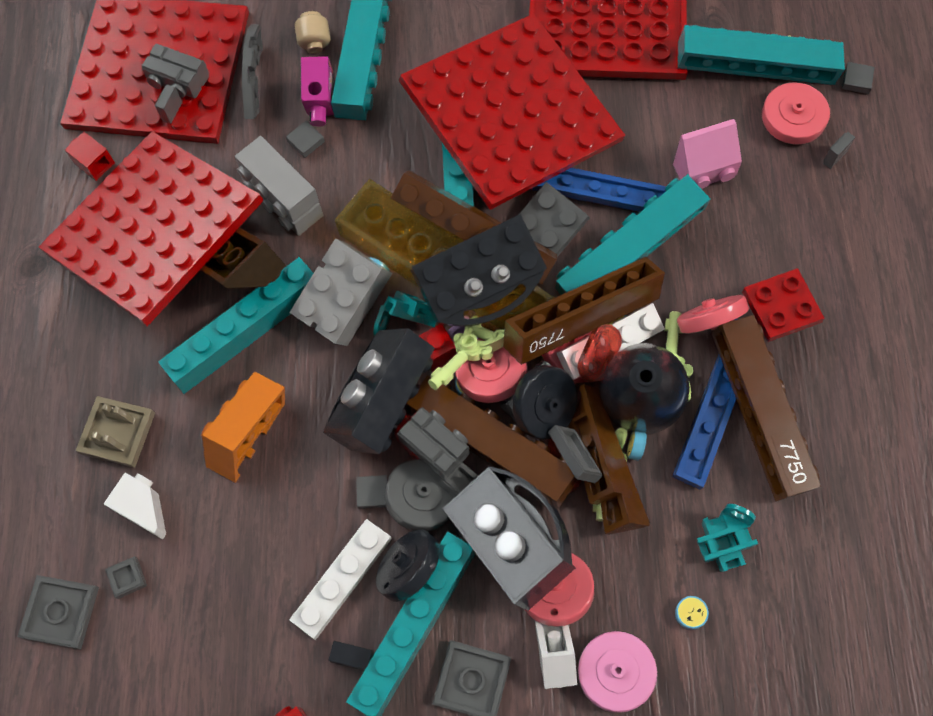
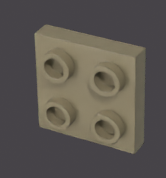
(115, 431)

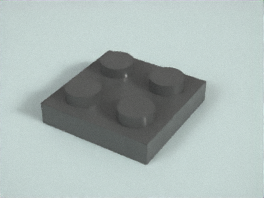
(553, 219)

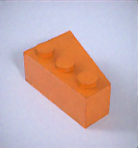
(240, 423)

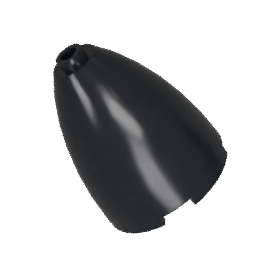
(641, 404)

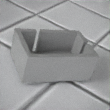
(279, 186)
(341, 293)

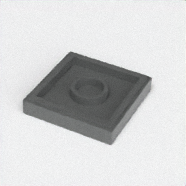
(58, 612)
(472, 680)

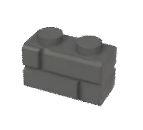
(175, 69)
(434, 442)

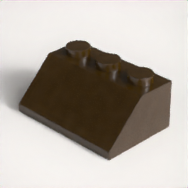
(244, 262)

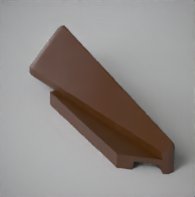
(616, 488)

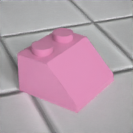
(709, 154)

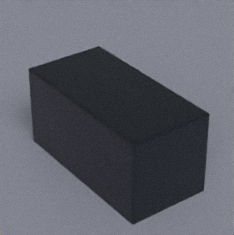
(350, 655)

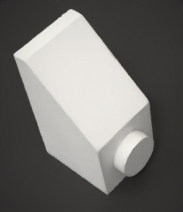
(138, 503)
(556, 656)

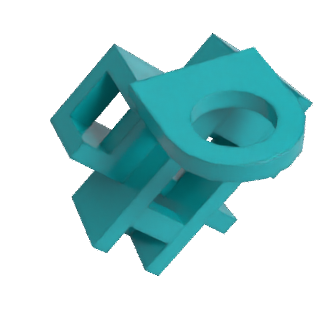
(405, 307)
(725, 548)

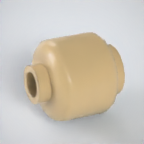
(312, 31)

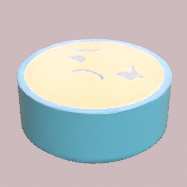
(636, 445)
(691, 612)

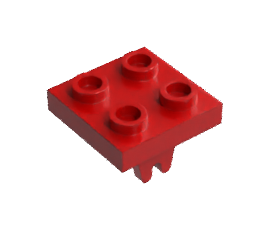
(783, 305)

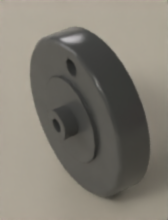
(416, 497)

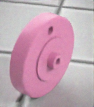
(617, 672)

